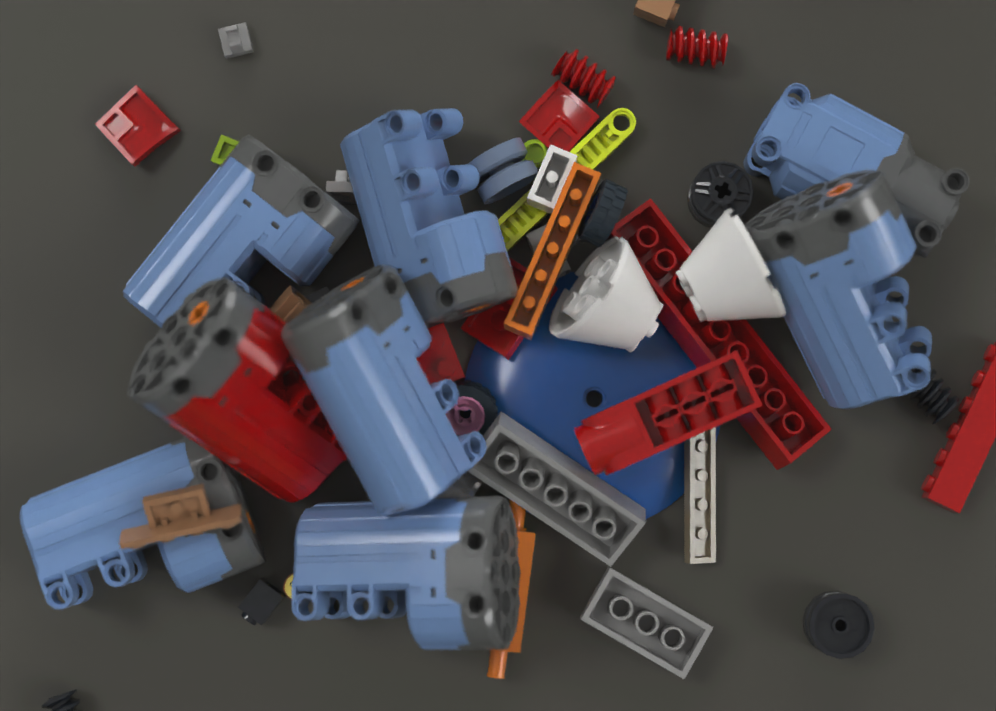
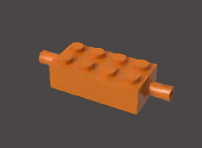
(526, 539)

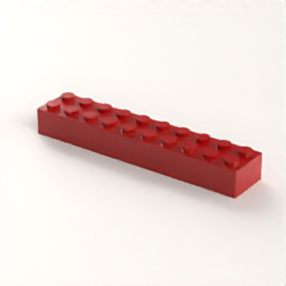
(787, 420)

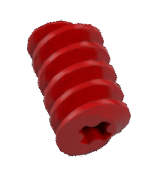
(698, 46)
(584, 77)

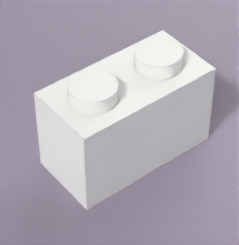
(551, 179)

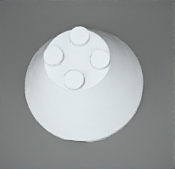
(729, 276)
(608, 301)

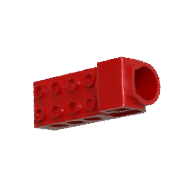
(667, 414)

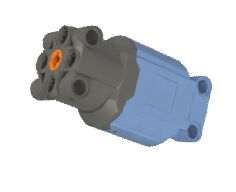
(831, 138)

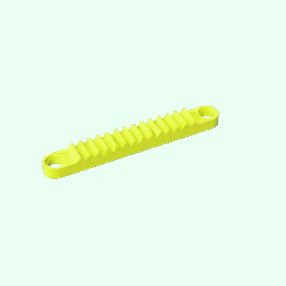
(590, 153)

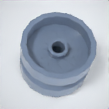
(503, 171)

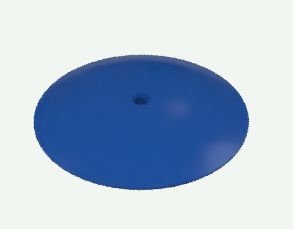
(548, 387)

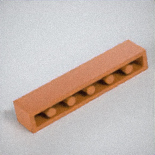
(552, 251)

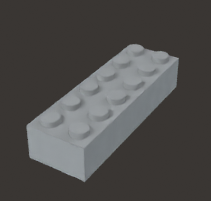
(558, 490)

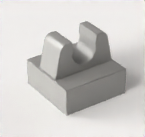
(235, 40)
(341, 188)

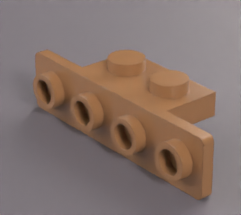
(178, 514)

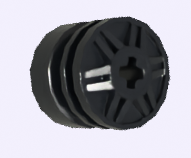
(702, 192)

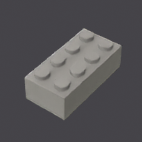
(646, 622)

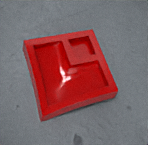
(559, 118)
(137, 126)

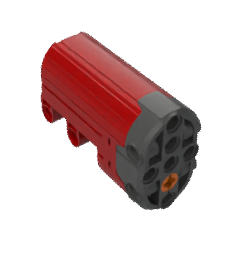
(223, 386)

